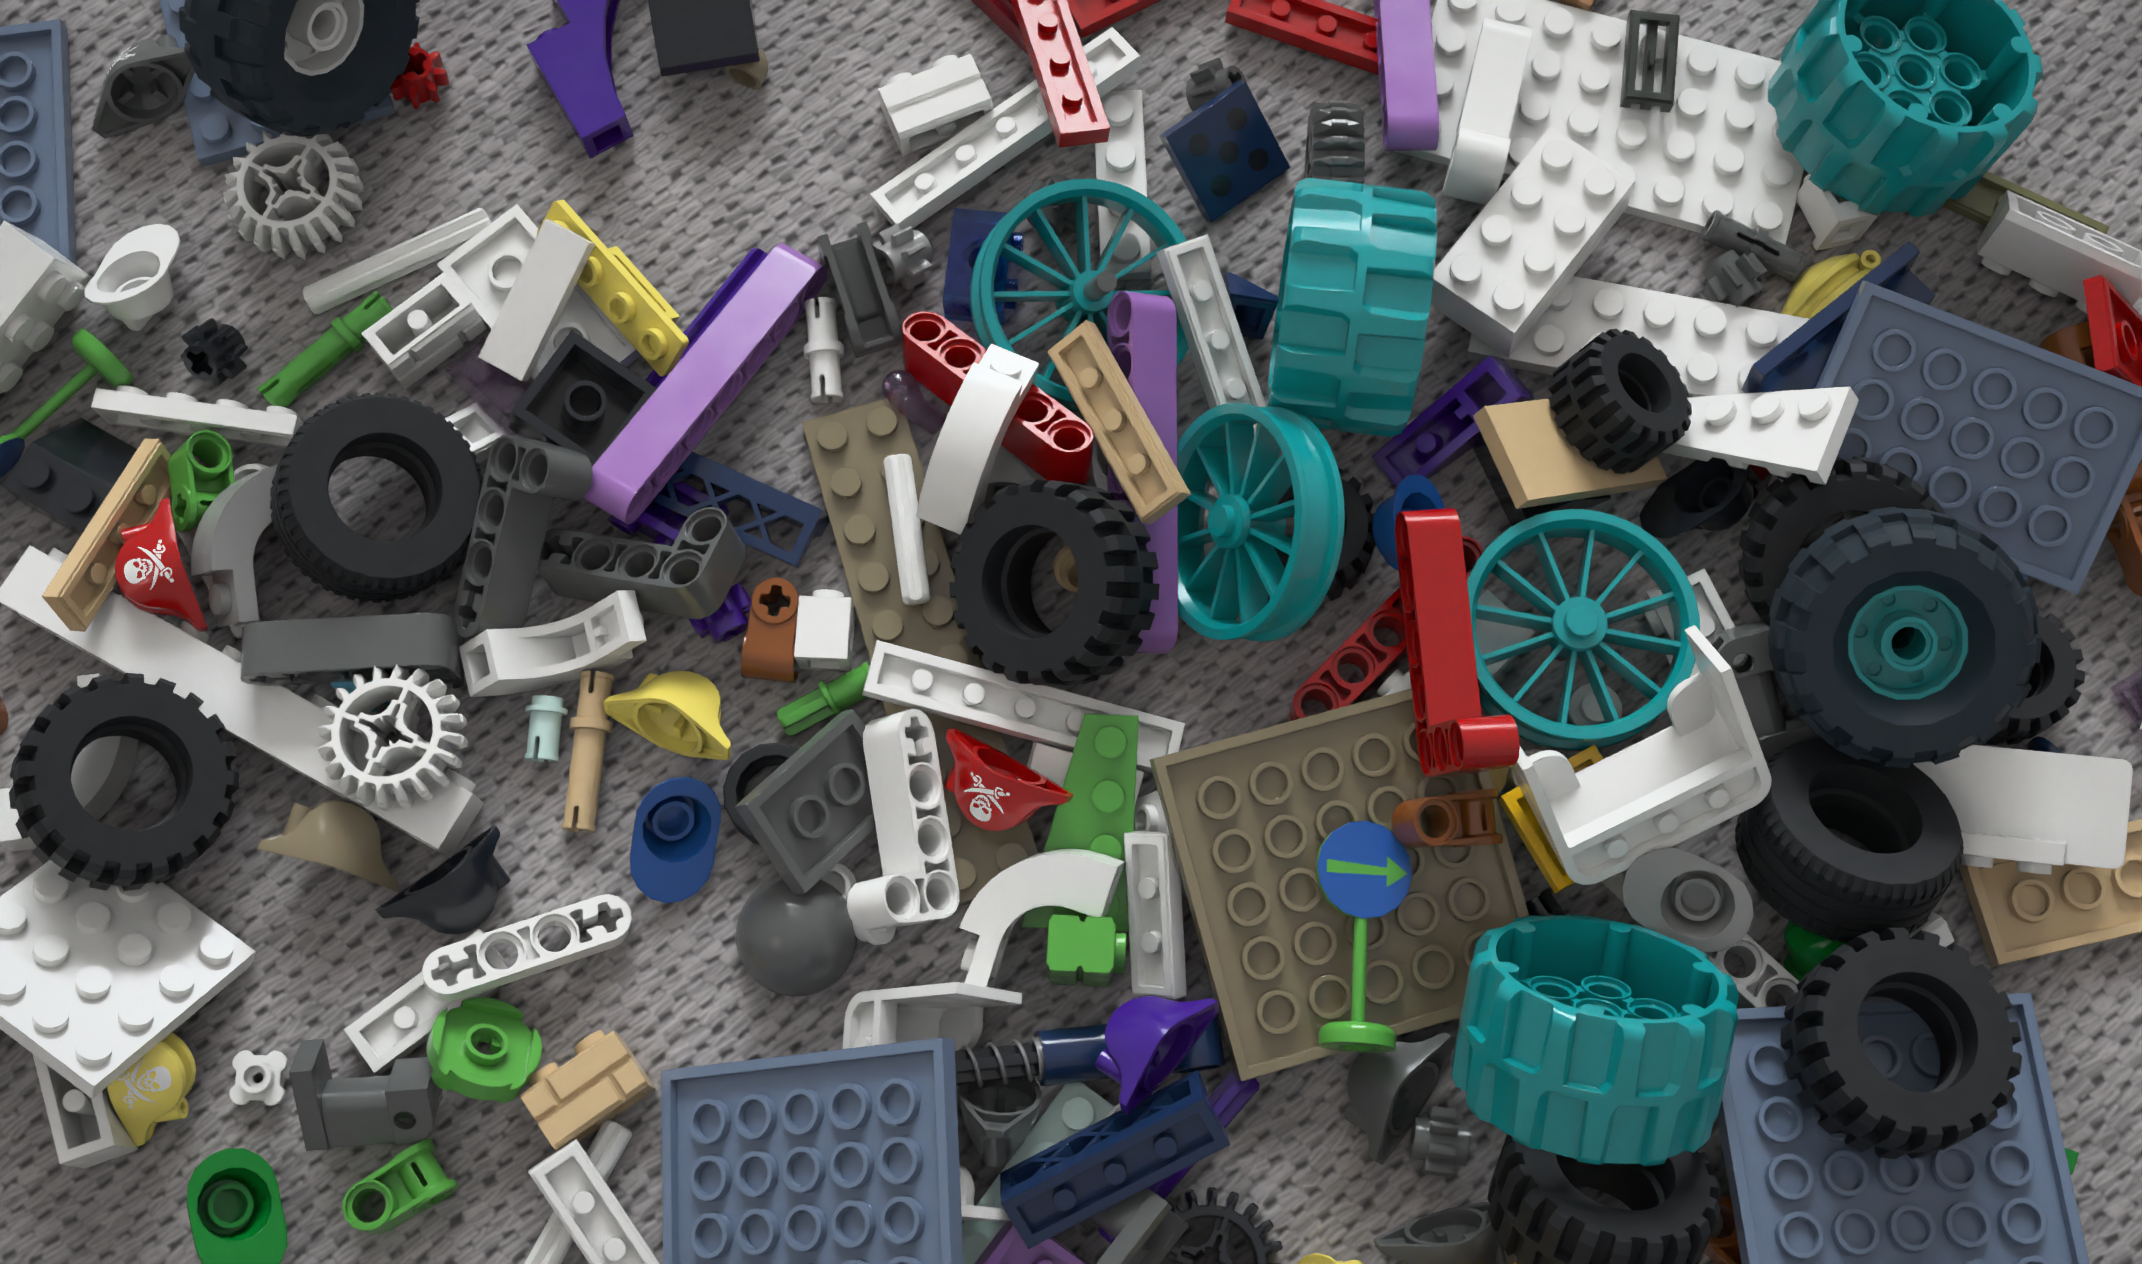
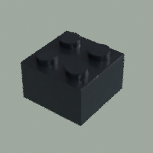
(580, 399)

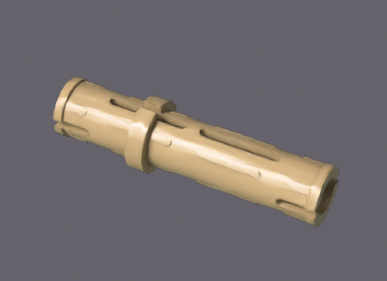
(587, 754)

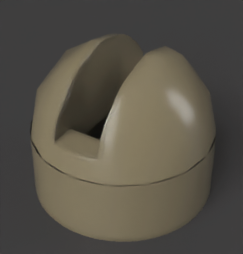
(749, 74)

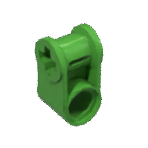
(194, 485)
(402, 1188)

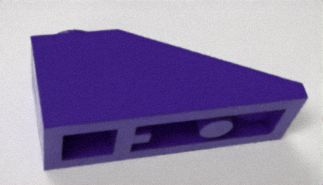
(1448, 425)

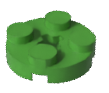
(476, 1074)

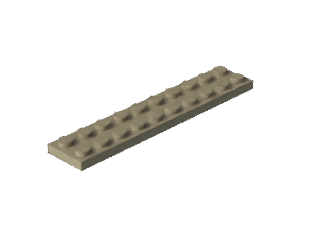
(849, 465)

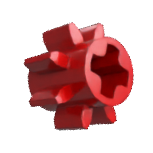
(420, 77)

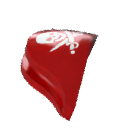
(153, 573)
(996, 788)

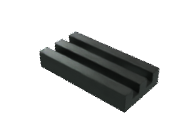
(1646, 96)

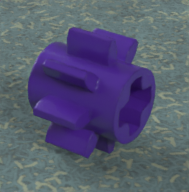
(728, 619)

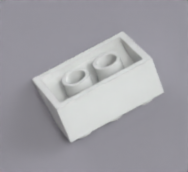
(2056, 251)

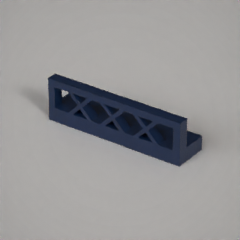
(1803, 355)
(751, 492)
(1111, 1160)

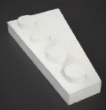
(1771, 430)

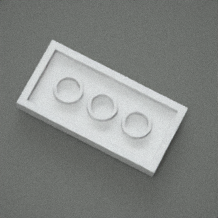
(488, 268)

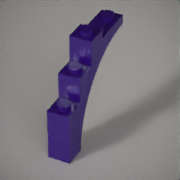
(579, 72)

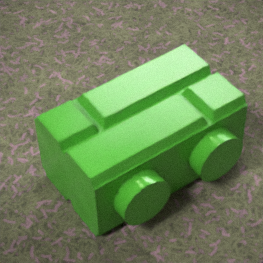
(1084, 951)

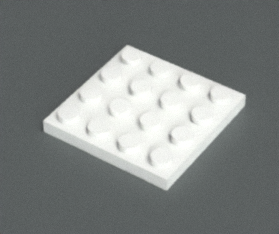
(105, 973)

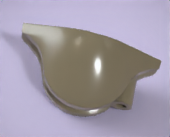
(335, 836)

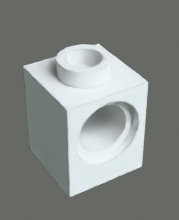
(825, 631)

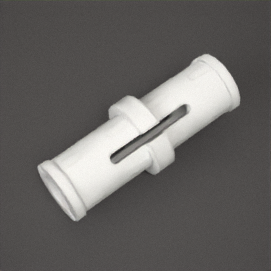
(823, 350)

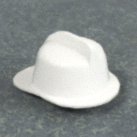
(135, 275)

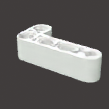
(1488, 112)
(910, 827)

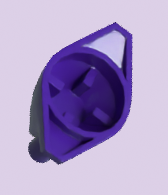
(1149, 1041)

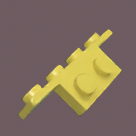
(626, 297)

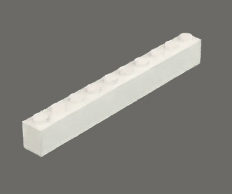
(261, 716)

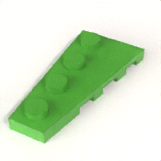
(1102, 805)

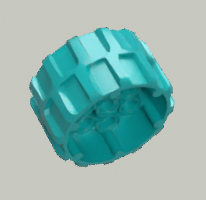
(1904, 97)
(1353, 305)
(1595, 1039)

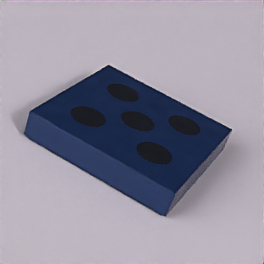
(1225, 151)

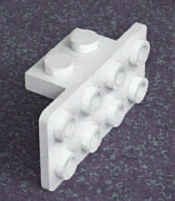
(2037, 807)

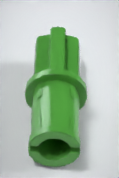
(823, 701)

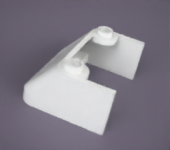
(1655, 789)
(927, 1013)

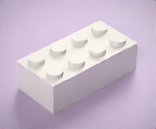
(1529, 241)
(34, 294)

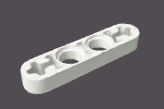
(524, 939)

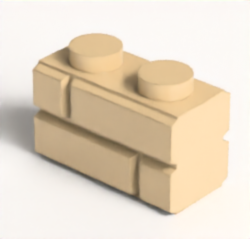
(587, 1089)

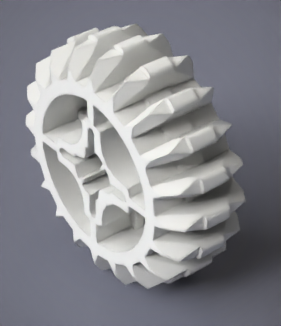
(293, 217)
(384, 759)

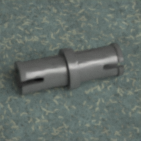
(1744, 240)

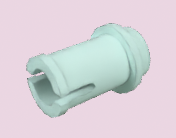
(544, 728)

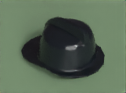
(1699, 497)

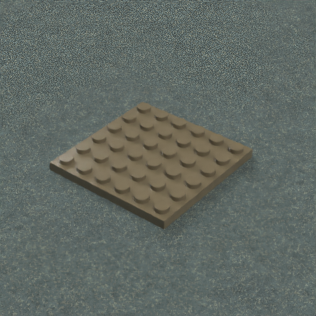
(1247, 847)

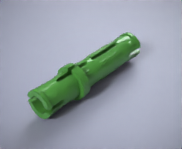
(325, 352)

